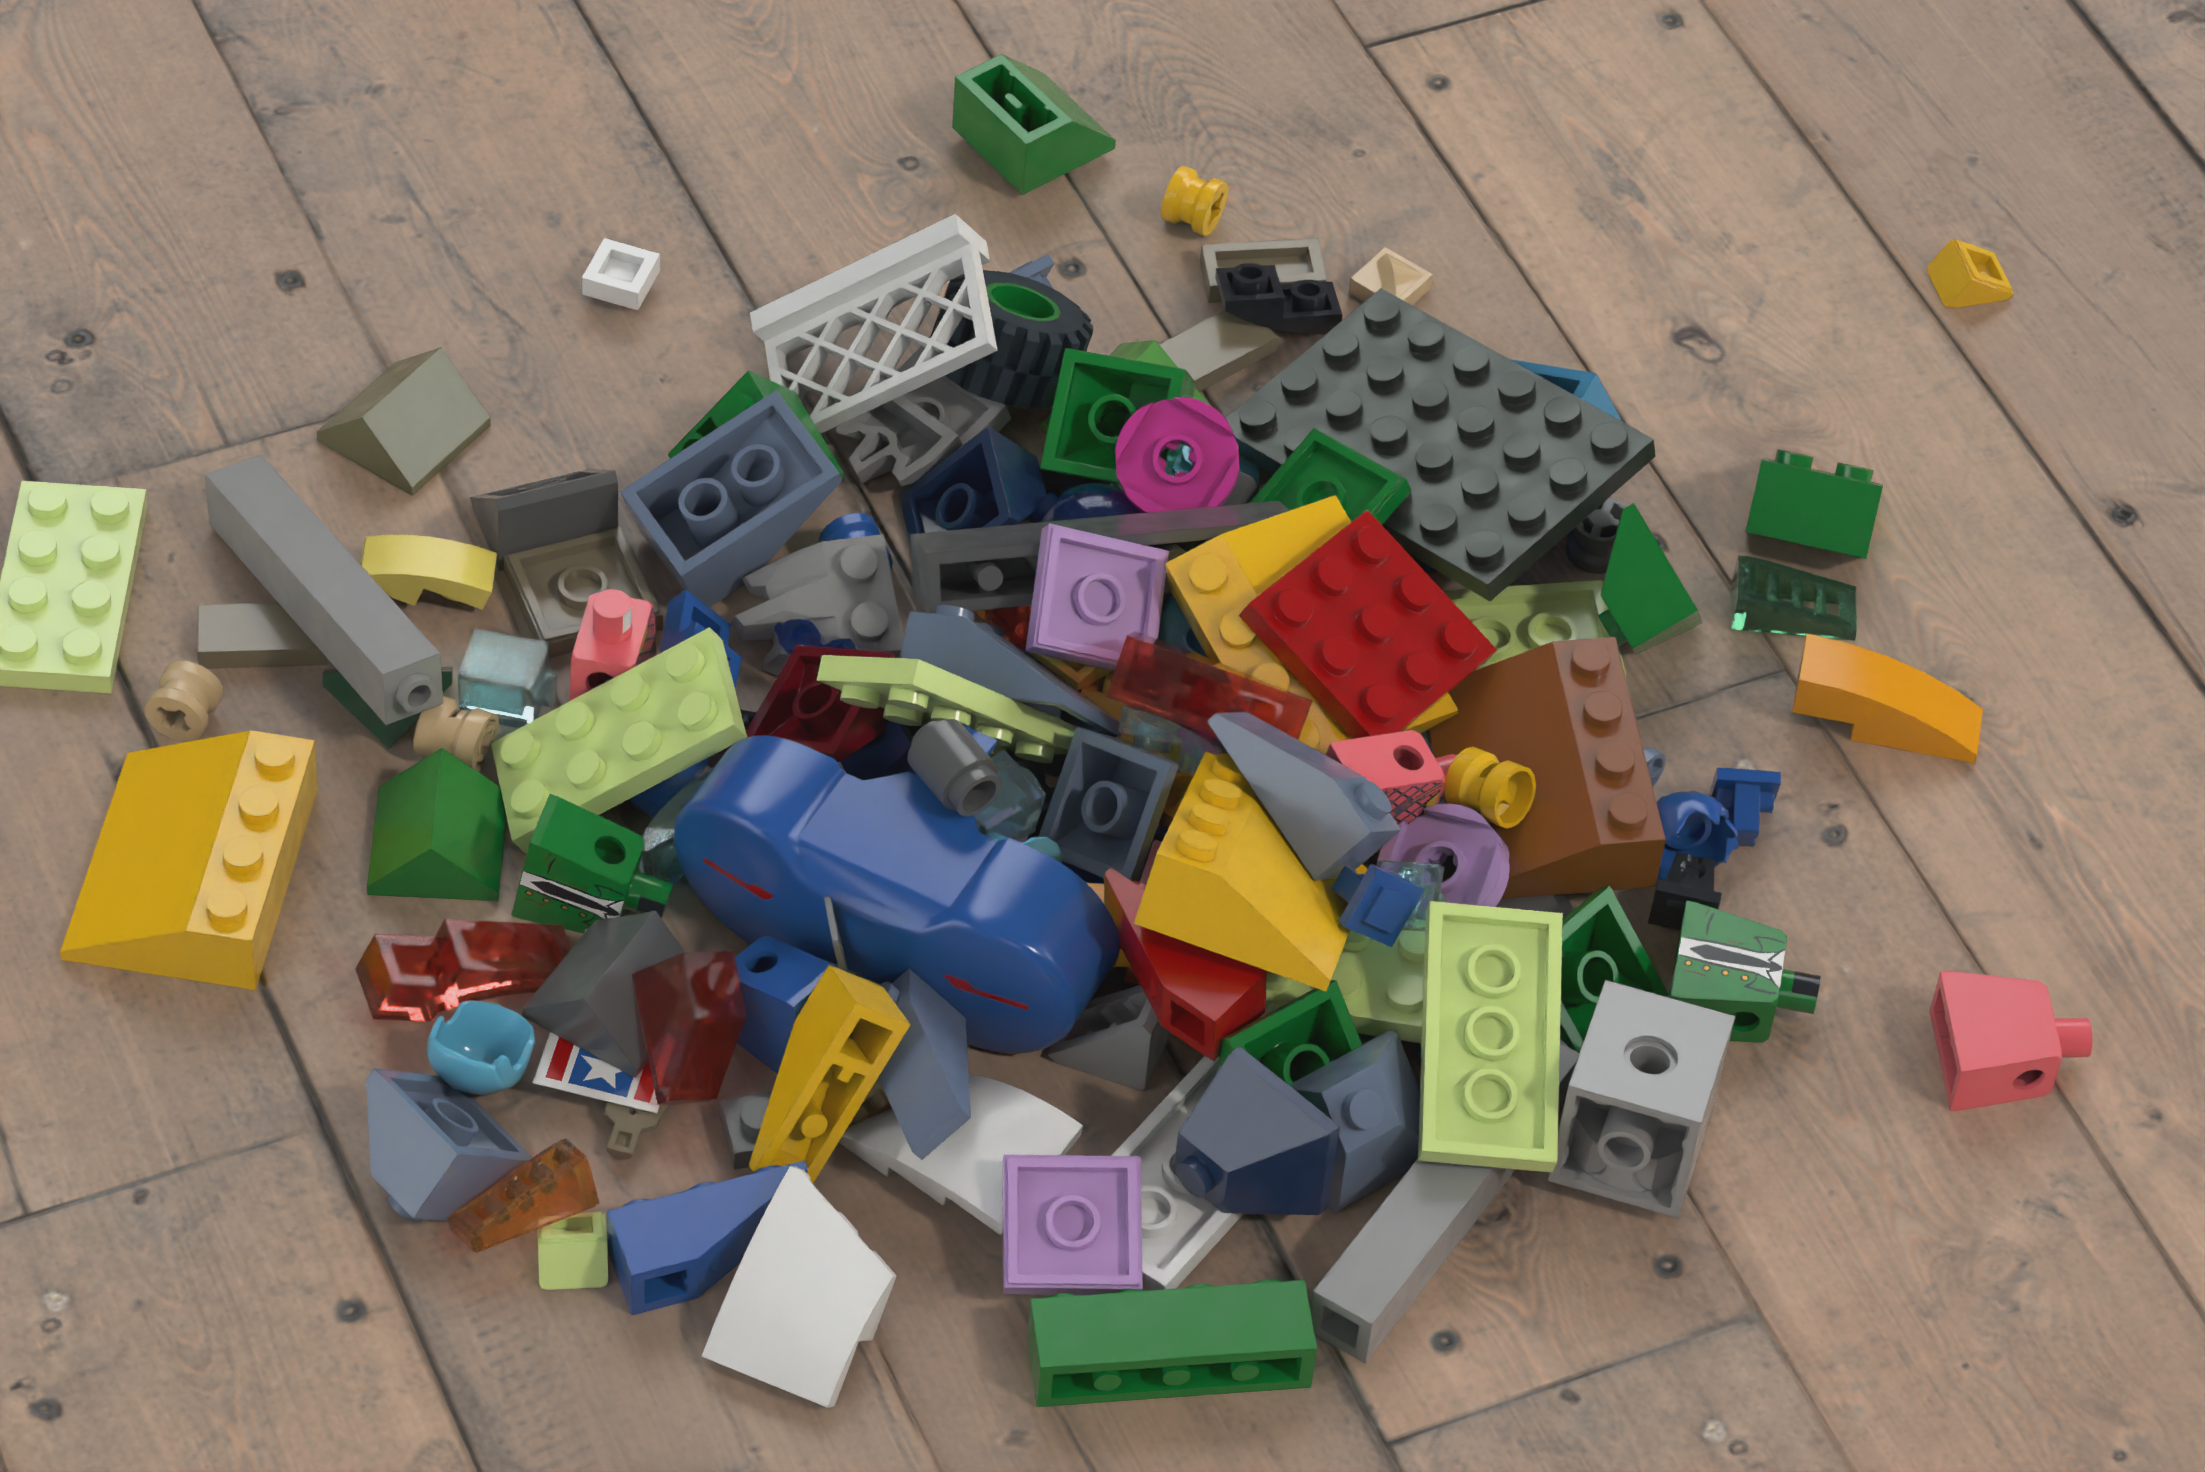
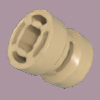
(459, 732)

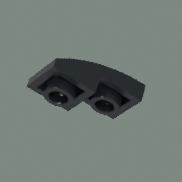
(1258, 297)

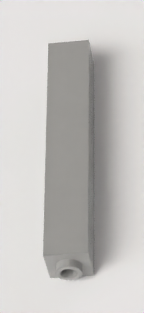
(324, 590)
(1407, 1245)

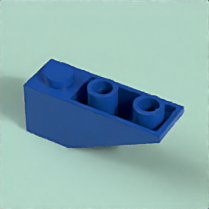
(687, 1240)

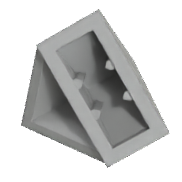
(1115, 1039)

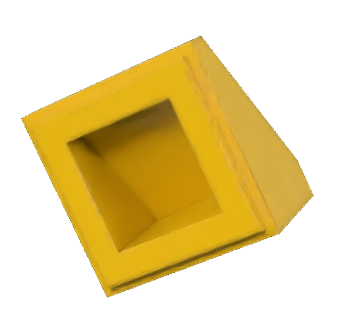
(1968, 276)

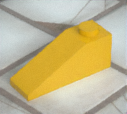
(827, 1070)

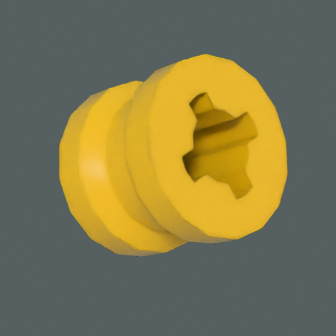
(1194, 200)

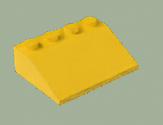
(1237, 566)
(196, 858)
(1239, 886)

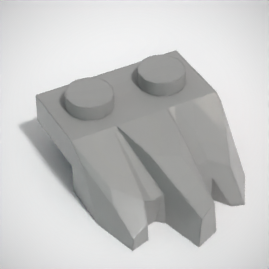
(919, 428)
(836, 585)

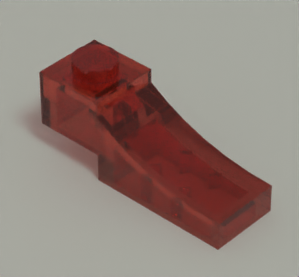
(463, 962)

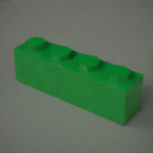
(1171, 1342)

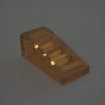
(531, 1197)

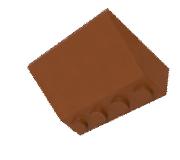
(1576, 729)

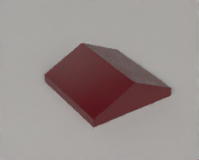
(812, 711)

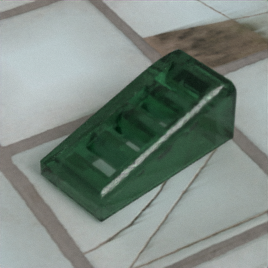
(1758, 605)

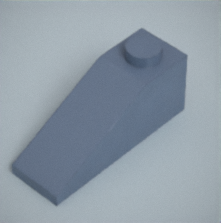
(1316, 802)
(929, 1067)

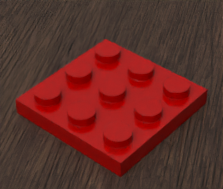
(1367, 631)

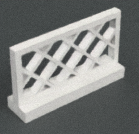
(867, 294)

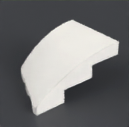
(970, 1160)
(801, 1296)

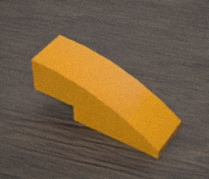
(1885, 701)

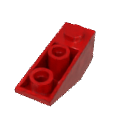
(1188, 987)

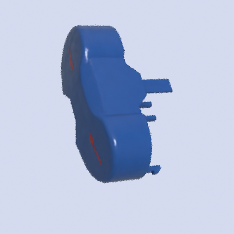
(910, 886)

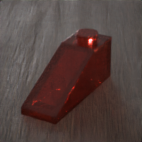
(1194, 688)

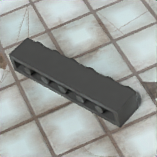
(999, 563)

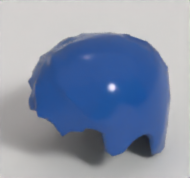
(1695, 826)

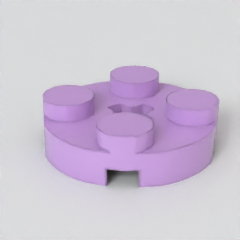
(1461, 833)

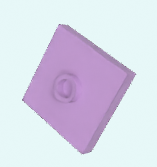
(1093, 595)
(1071, 1224)

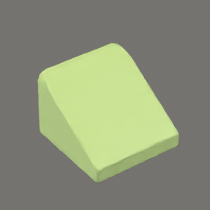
(573, 1253)

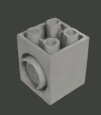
(1641, 1098)

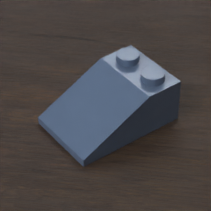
(732, 498)
(985, 658)

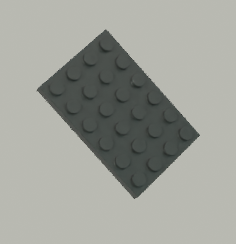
(1486, 445)

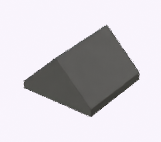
(547, 511)
(593, 991)

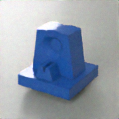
(1745, 796)
(1376, 902)

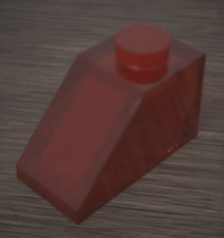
(690, 1023)

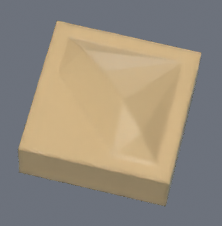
(1393, 275)

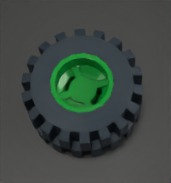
(1031, 335)

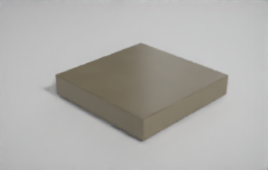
(559, 577)

